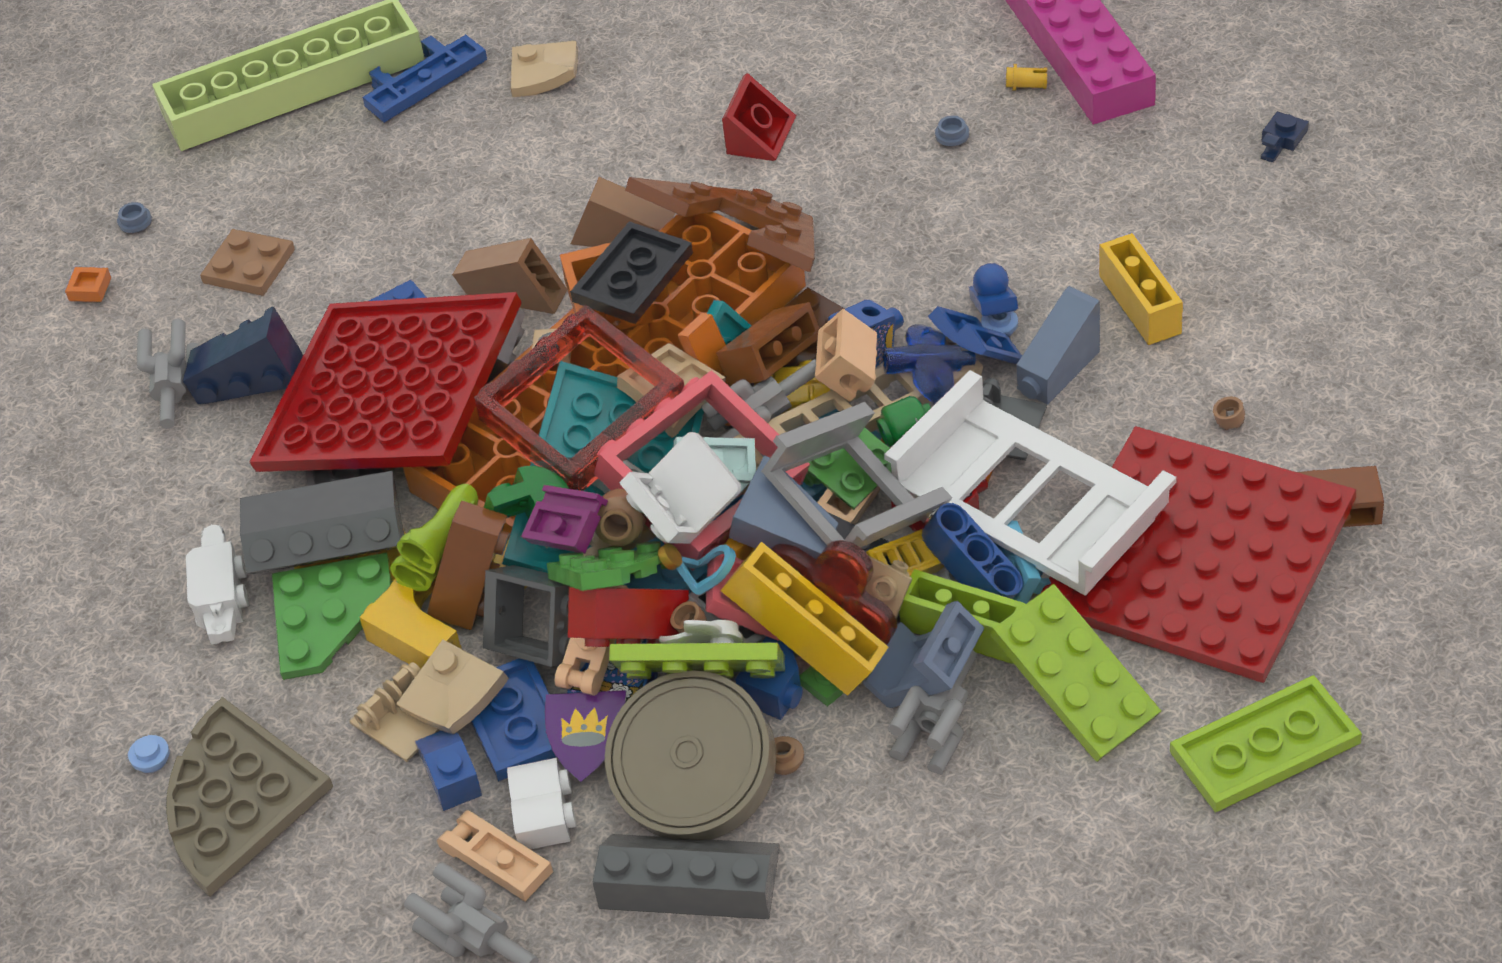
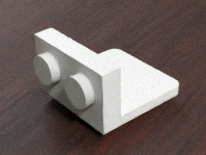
(682, 490)

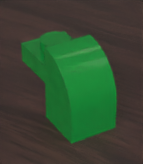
(524, 492)

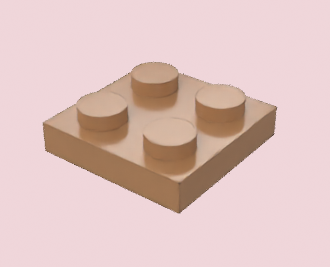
(247, 262)

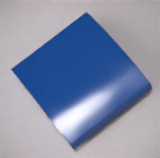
(971, 335)

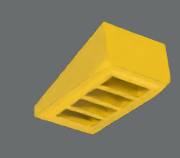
(905, 545)

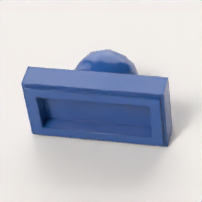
(991, 290)

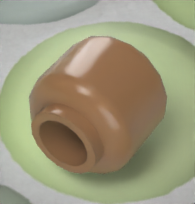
(619, 521)

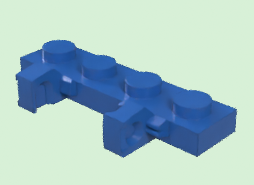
(437, 70)

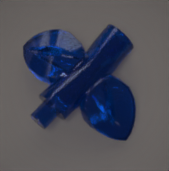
(928, 360)

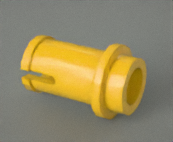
(1026, 77)

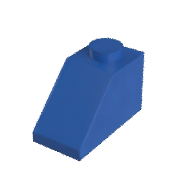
(778, 693)
(449, 768)

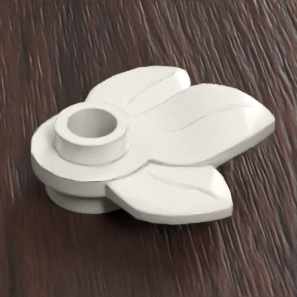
(706, 632)

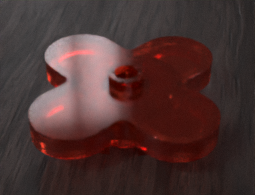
(843, 575)

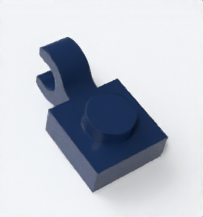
(1282, 133)

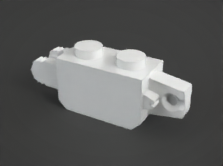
(216, 585)

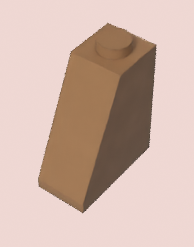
(611, 210)
(512, 268)

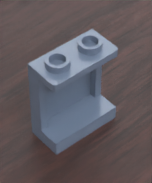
(925, 660)

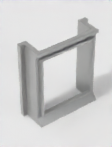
(828, 436)

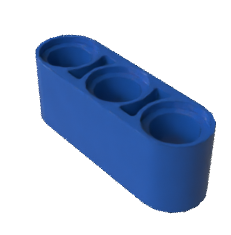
(963, 539)

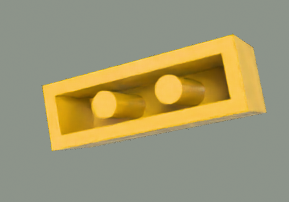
(1140, 289)

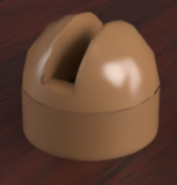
(1229, 404)
(686, 611)

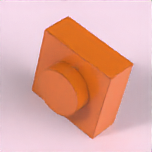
(88, 284)

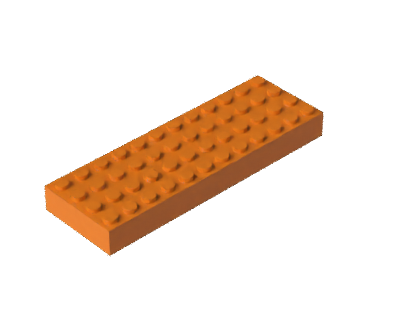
(717, 270)

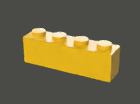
(804, 619)

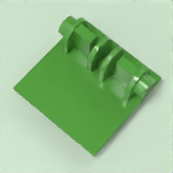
(844, 475)

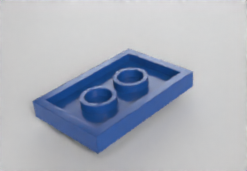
(514, 721)

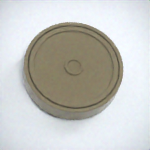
(690, 756)

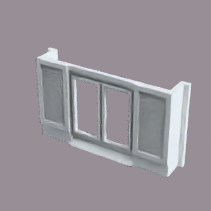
(969, 437)

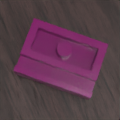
(564, 519)

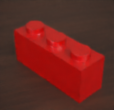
(622, 615)

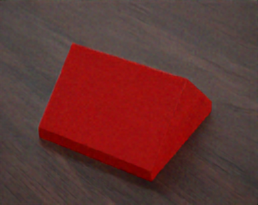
(755, 122)

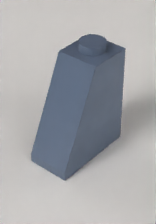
(1061, 346)
(771, 519)

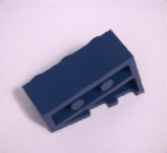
(245, 362)

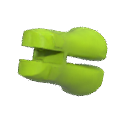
(424, 546)

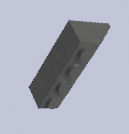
(320, 522)
(686, 876)

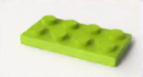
(716, 658)
(1075, 672)
(1265, 743)

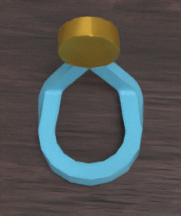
(673, 560)

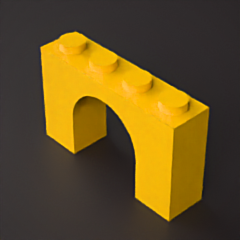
(403, 628)

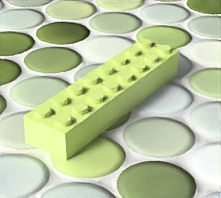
(287, 73)

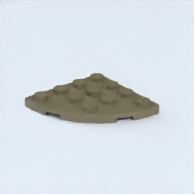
(235, 794)

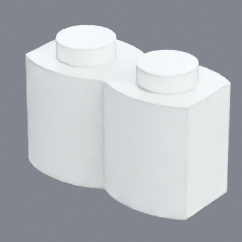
(539, 803)

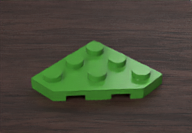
(607, 569)
(322, 608)

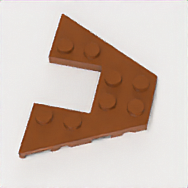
(782, 226)

